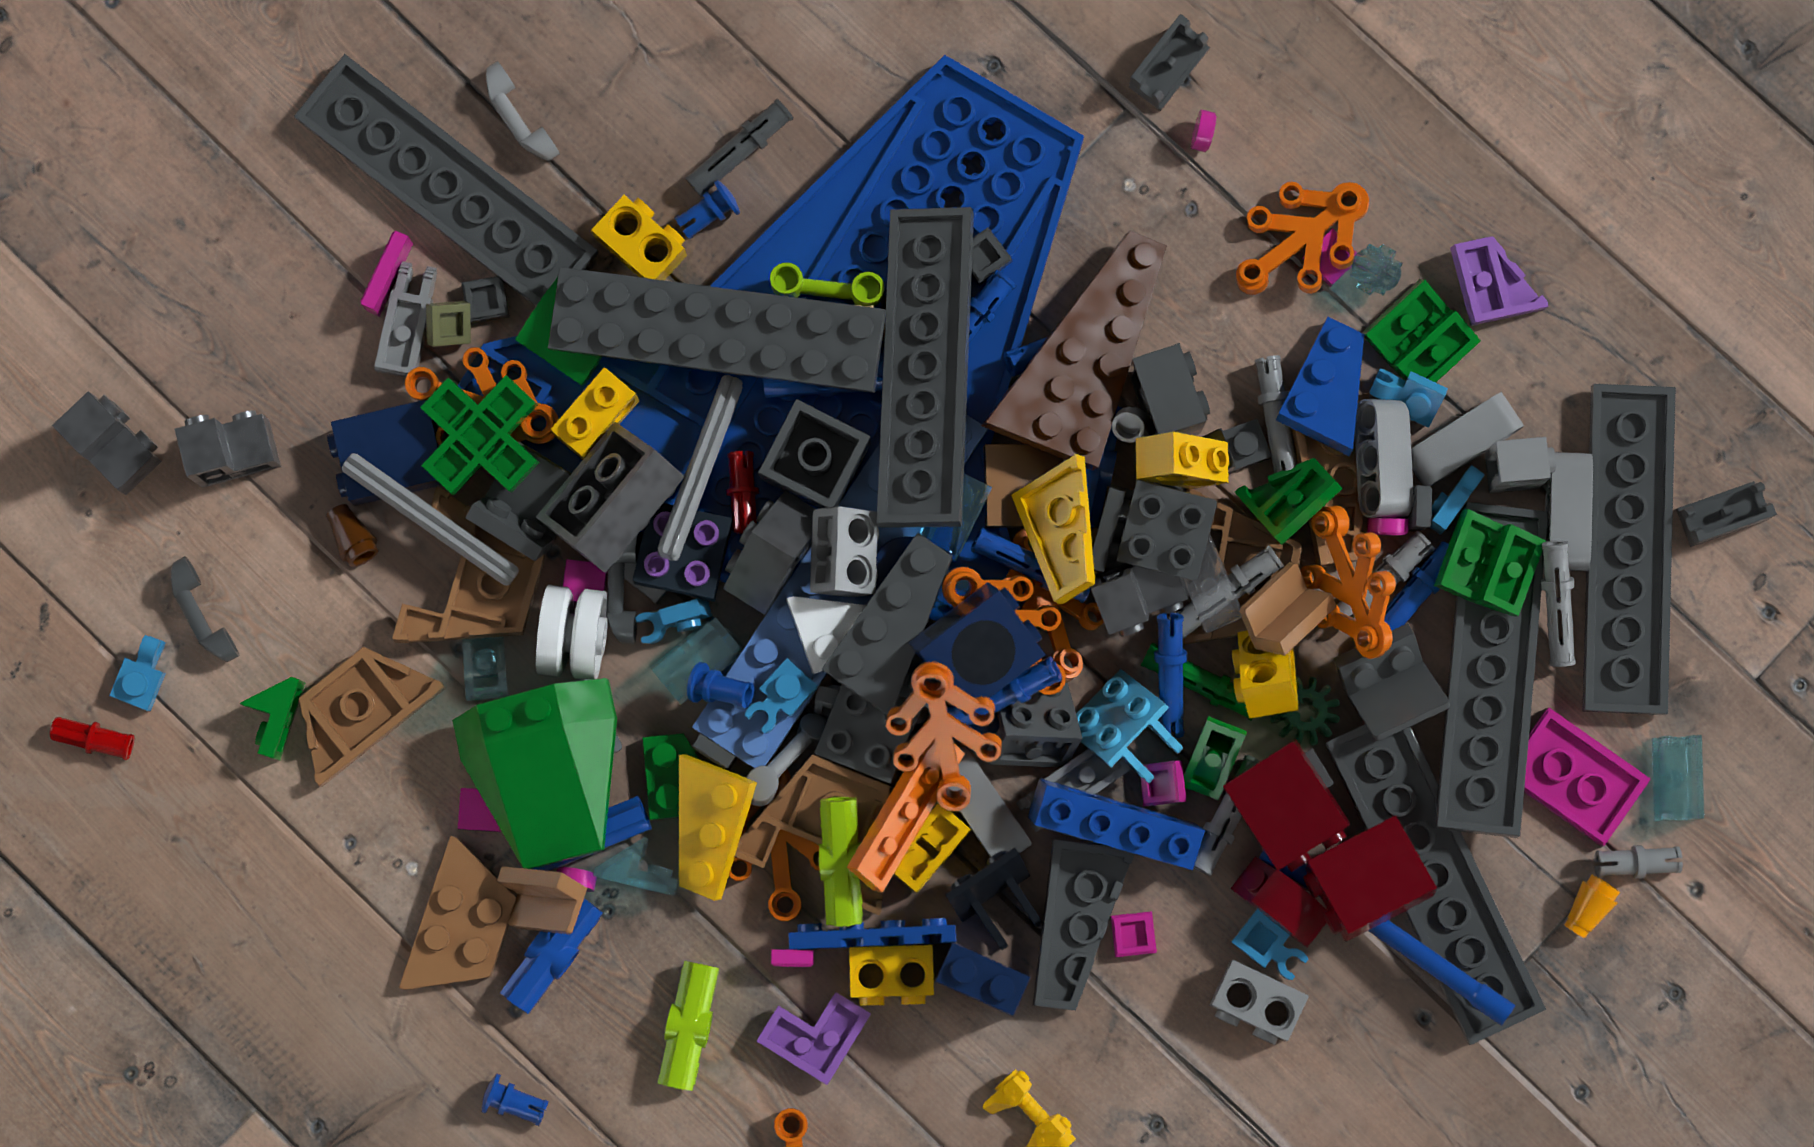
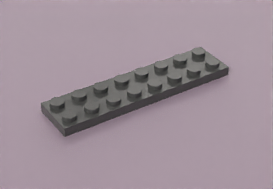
(442, 180)
(717, 329)
(925, 368)
(1629, 550)
(1490, 703)
(1461, 917)

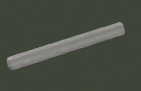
(700, 468)
(430, 519)

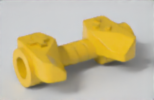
(1014, 1091)

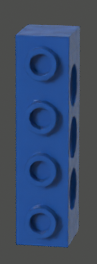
(1116, 824)

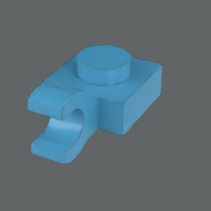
(1417, 392)
(684, 616)
(139, 680)

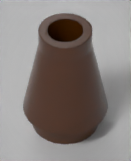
(351, 536)

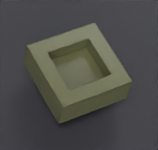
(448, 323)

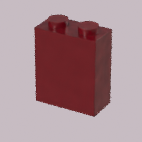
(1288, 807)
(1369, 879)

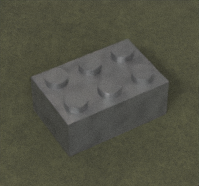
(610, 496)

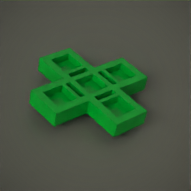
(479, 435)

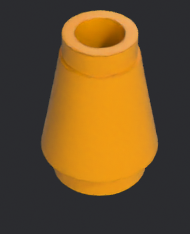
(1591, 905)

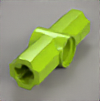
(837, 848)
(688, 1026)

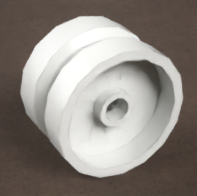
(566, 632)

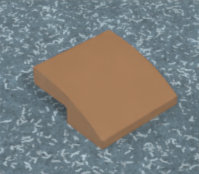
(1007, 471)

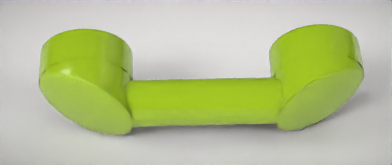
(865, 289)

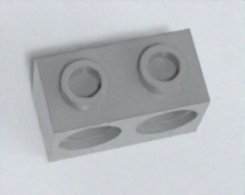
(1519, 464)
(844, 552)
(1261, 992)

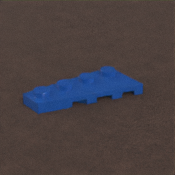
(890, 934)

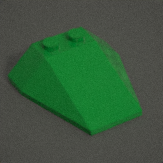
(544, 767)

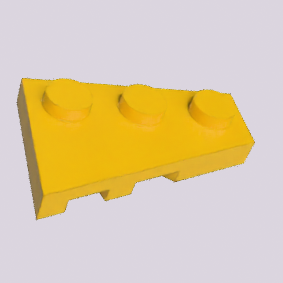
(1059, 527)
(710, 824)

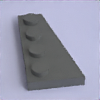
(876, 649)
(1077, 909)

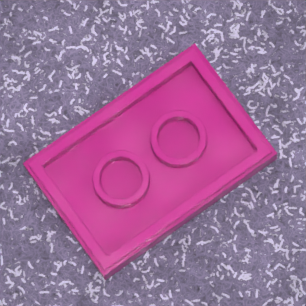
(1579, 777)

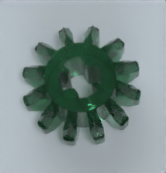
(1316, 704)

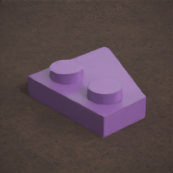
(1492, 283)

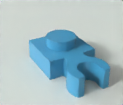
(1447, 507)
(784, 691)
(1264, 941)

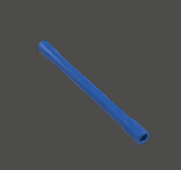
(1478, 994)

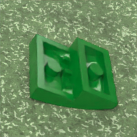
(1421, 334)
(536, 336)
(1489, 563)

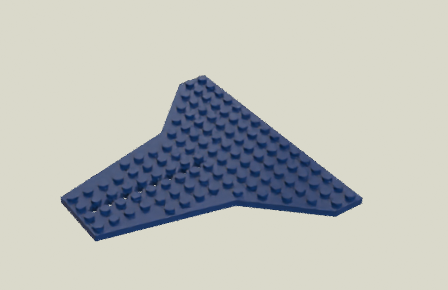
(834, 236)

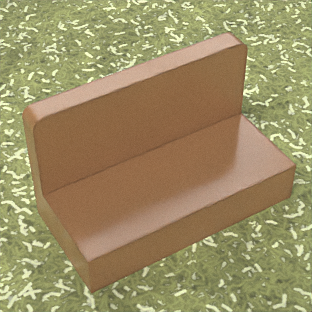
(1284, 611)
(544, 899)

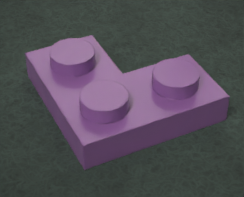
(820, 1047)

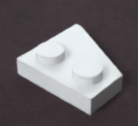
(822, 626)

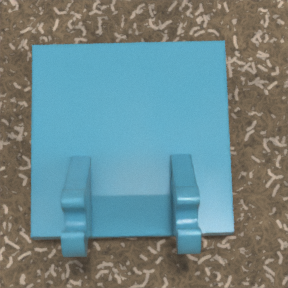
(1118, 717)

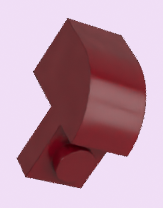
(1281, 901)

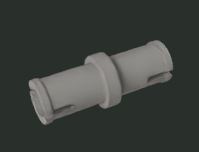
(1638, 861)

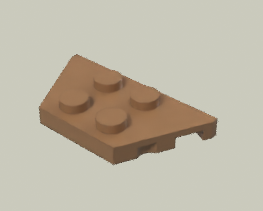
(359, 708)
(460, 924)

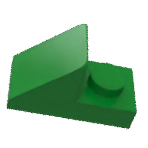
(281, 703)
(1213, 757)

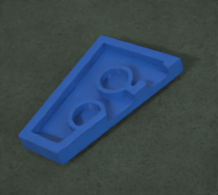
(1327, 388)

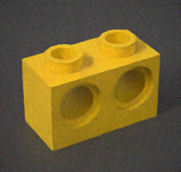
(633, 248)
(594, 412)
(1182, 460)
(1265, 679)
(931, 847)
(891, 961)

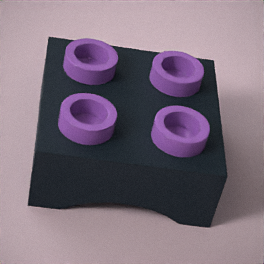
(699, 564)

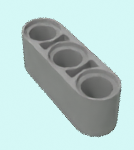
(1464, 440)
(1384, 458)
(1570, 506)
(987, 812)

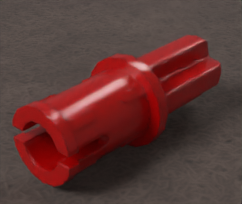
(742, 490)
(92, 737)

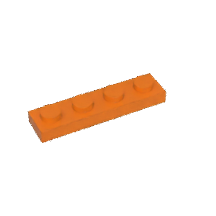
(899, 821)

